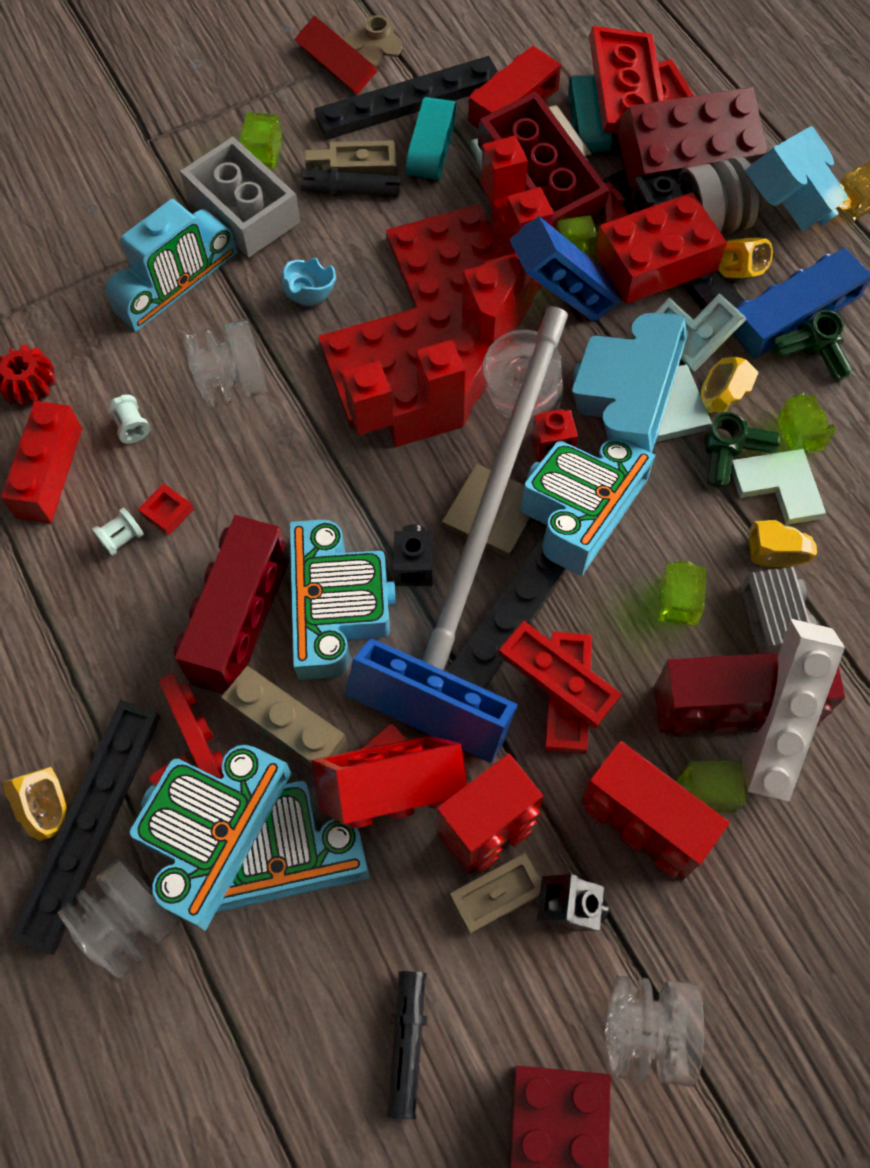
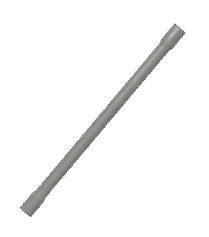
(444, 633)

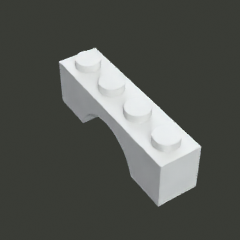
(803, 683)

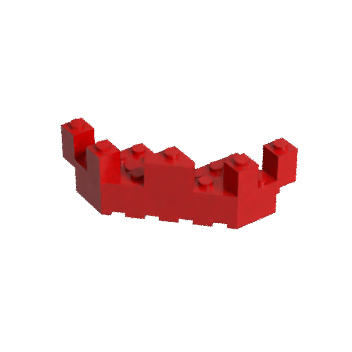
(467, 289)

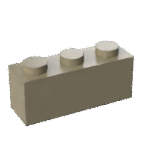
(282, 719)

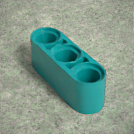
(586, 113)
(431, 138)

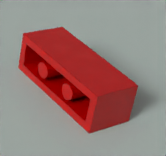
(523, 76)
(42, 462)

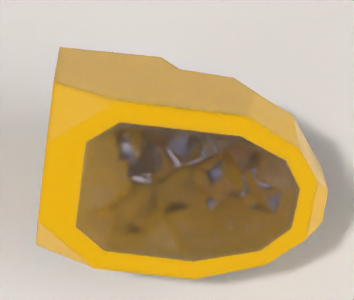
(746, 258)
(727, 384)
(779, 545)
(37, 802)

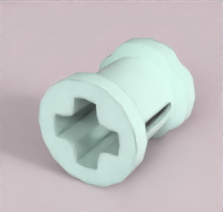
(130, 424)
(104, 533)

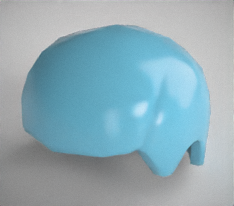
(307, 281)

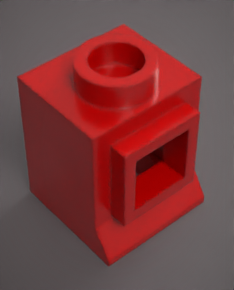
(551, 428)

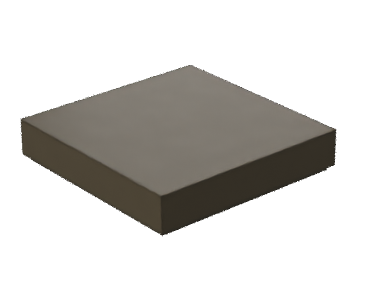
(509, 520)

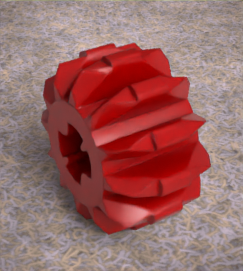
(25, 375)

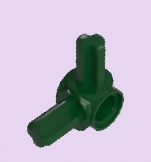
(821, 338)
(724, 450)

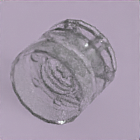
(226, 363)
(506, 368)
(117, 919)
(655, 1030)

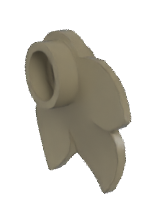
(375, 40)

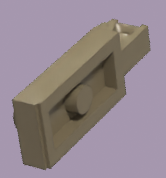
(354, 157)

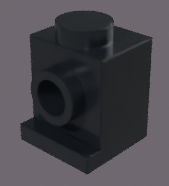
(655, 191)
(413, 567)
(581, 906)

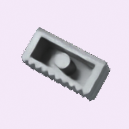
(770, 604)

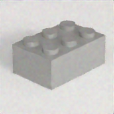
(241, 195)

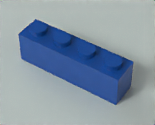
(564, 269)
(826, 285)
(430, 699)

